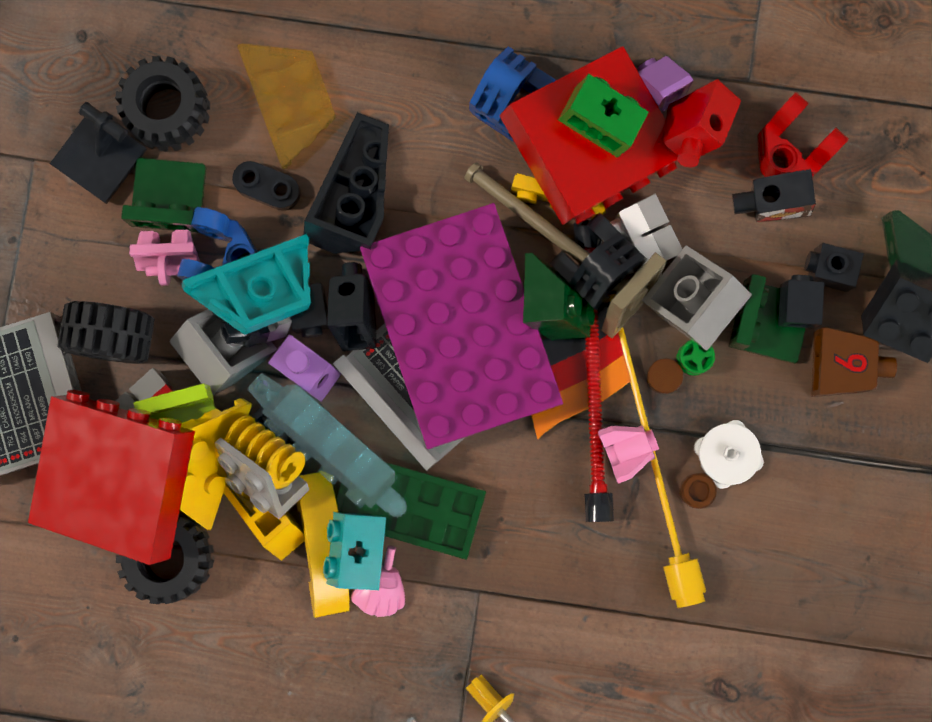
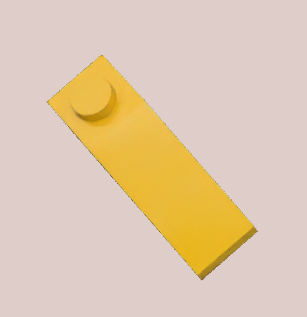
(275, 534)

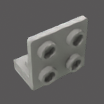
(255, 482)

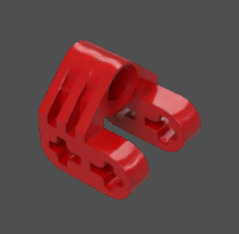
(772, 145)

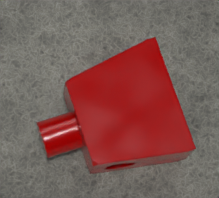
(700, 122)

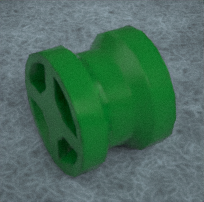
(703, 358)

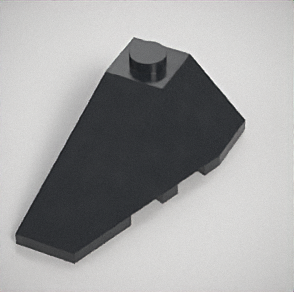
(353, 192)

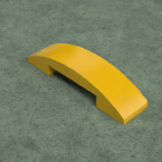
(316, 512)

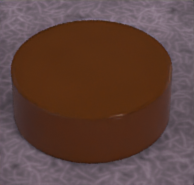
(664, 376)
(698, 491)

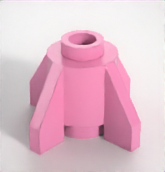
(628, 449)

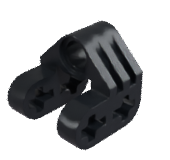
(603, 266)

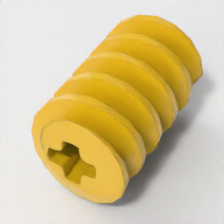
(266, 450)

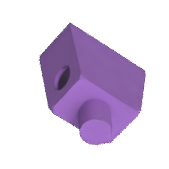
(304, 367)

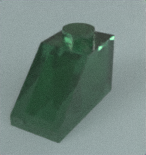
(907, 241)

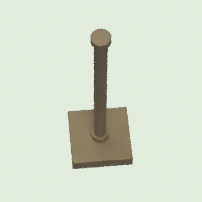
(629, 292)

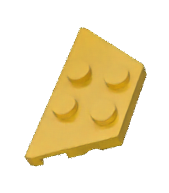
(205, 475)

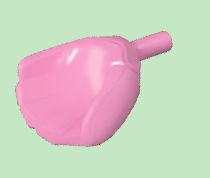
(390, 593)

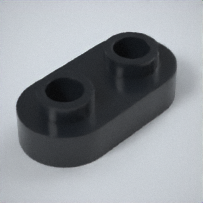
(265, 185)

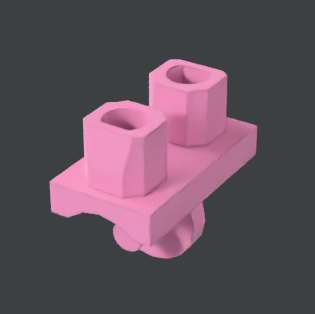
(163, 258)

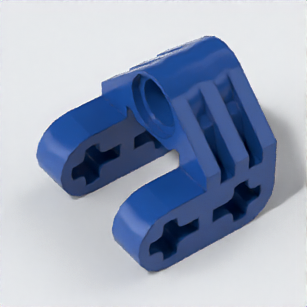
(502, 84)
(217, 226)

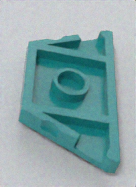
(257, 287)

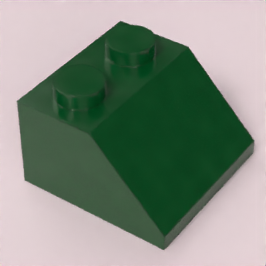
(553, 303)

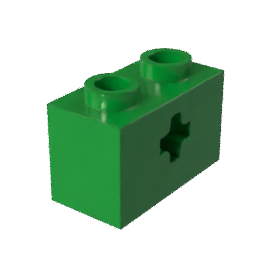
(614, 129)

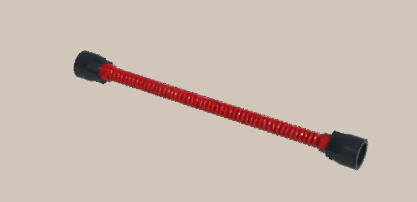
(598, 502)

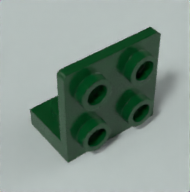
(165, 194)
(757, 325)

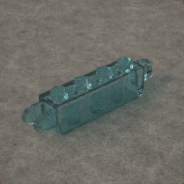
(329, 443)

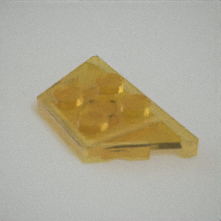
(289, 96)

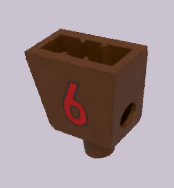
(847, 363)

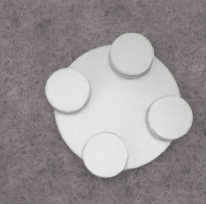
(729, 454)

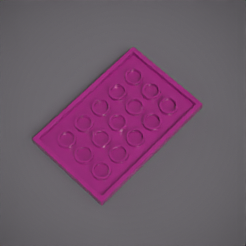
(459, 326)

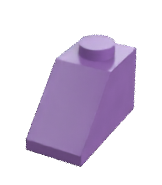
(665, 80)

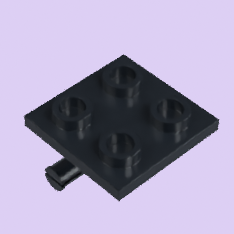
(98, 153)

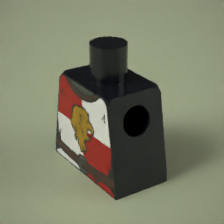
(792, 193)

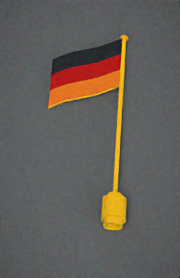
(569, 368)

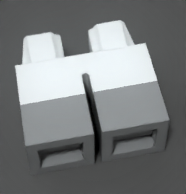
(644, 219)

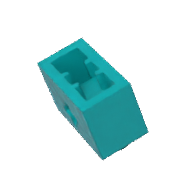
(358, 569)

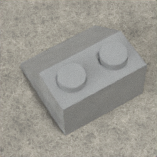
(210, 358)

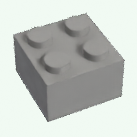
(697, 297)

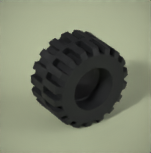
(145, 83)
(106, 332)
(193, 573)

